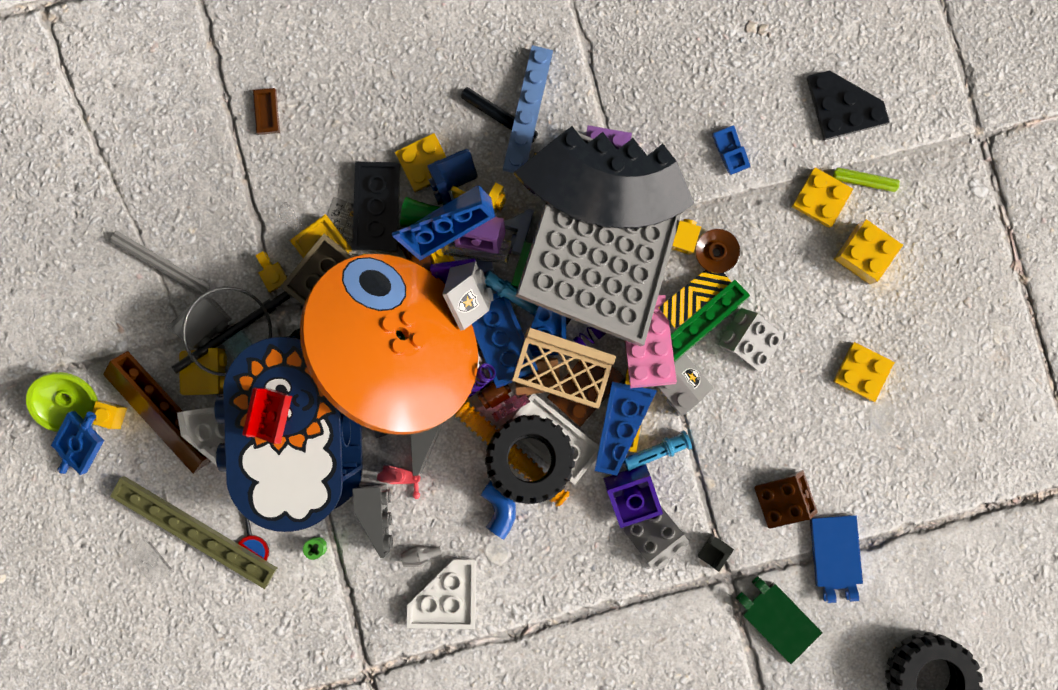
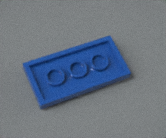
(502, 341)

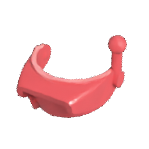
(397, 475)

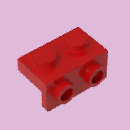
(267, 415)

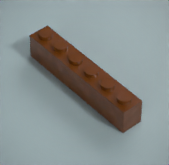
(153, 406)

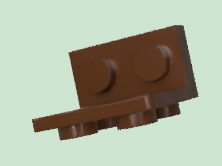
(786, 500)

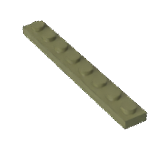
(193, 532)

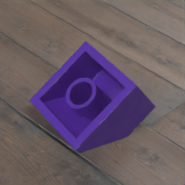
(633, 496)

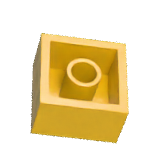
(868, 252)

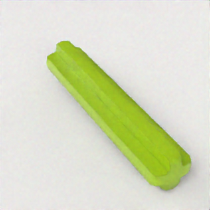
(866, 179)

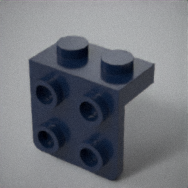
(451, 172)

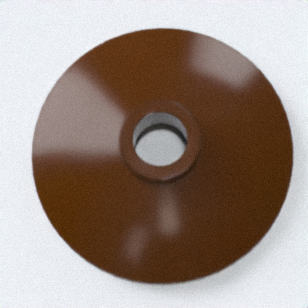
(728, 248)

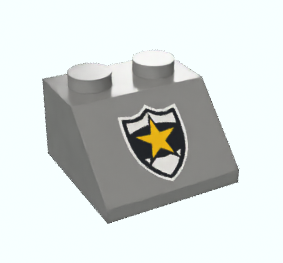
(467, 294)
(689, 388)

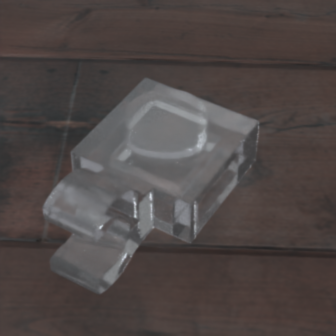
(289, 217)

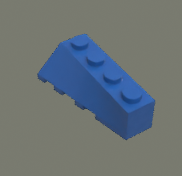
(447, 223)

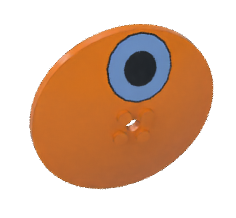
(362, 363)

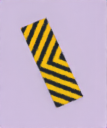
(693, 296)

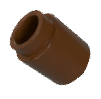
(492, 397)

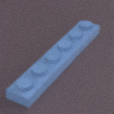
(528, 108)

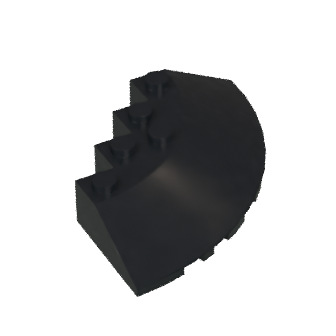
(605, 183)

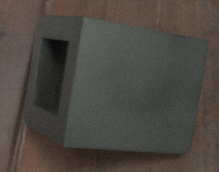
(715, 552)

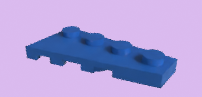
(622, 421)

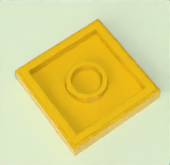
(308, 237)

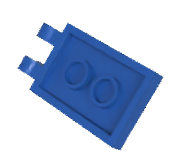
(836, 556)

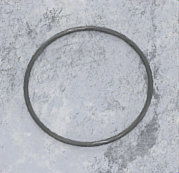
(195, 302)

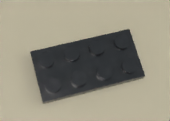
(376, 206)

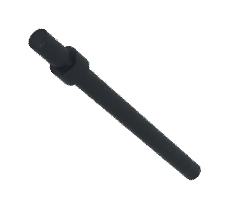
(269, 304)

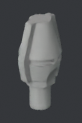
(419, 556)

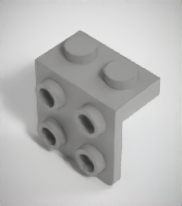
(751, 338)
(657, 539)

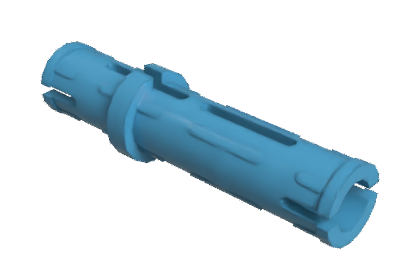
(505, 289)

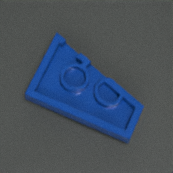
(550, 323)

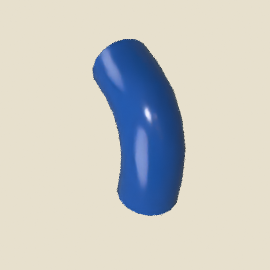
(504, 511)

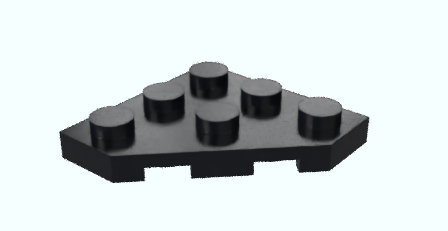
(843, 106)

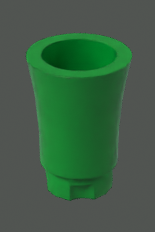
(413, 211)

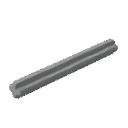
(159, 263)

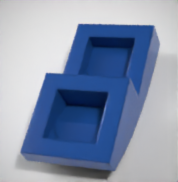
(730, 150)

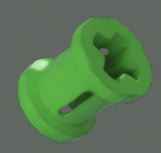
(308, 546)

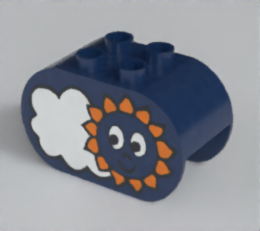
(320, 449)

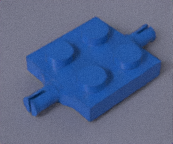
(77, 442)

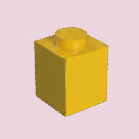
(686, 236)
(109, 414)

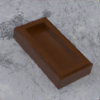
(266, 111)

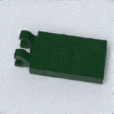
(779, 620)

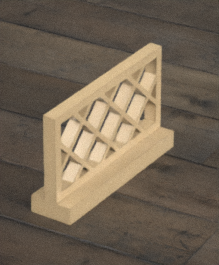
(569, 349)

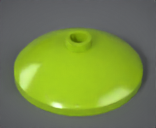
(49, 404)

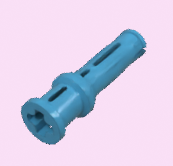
(667, 447)

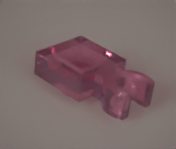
(512, 405)

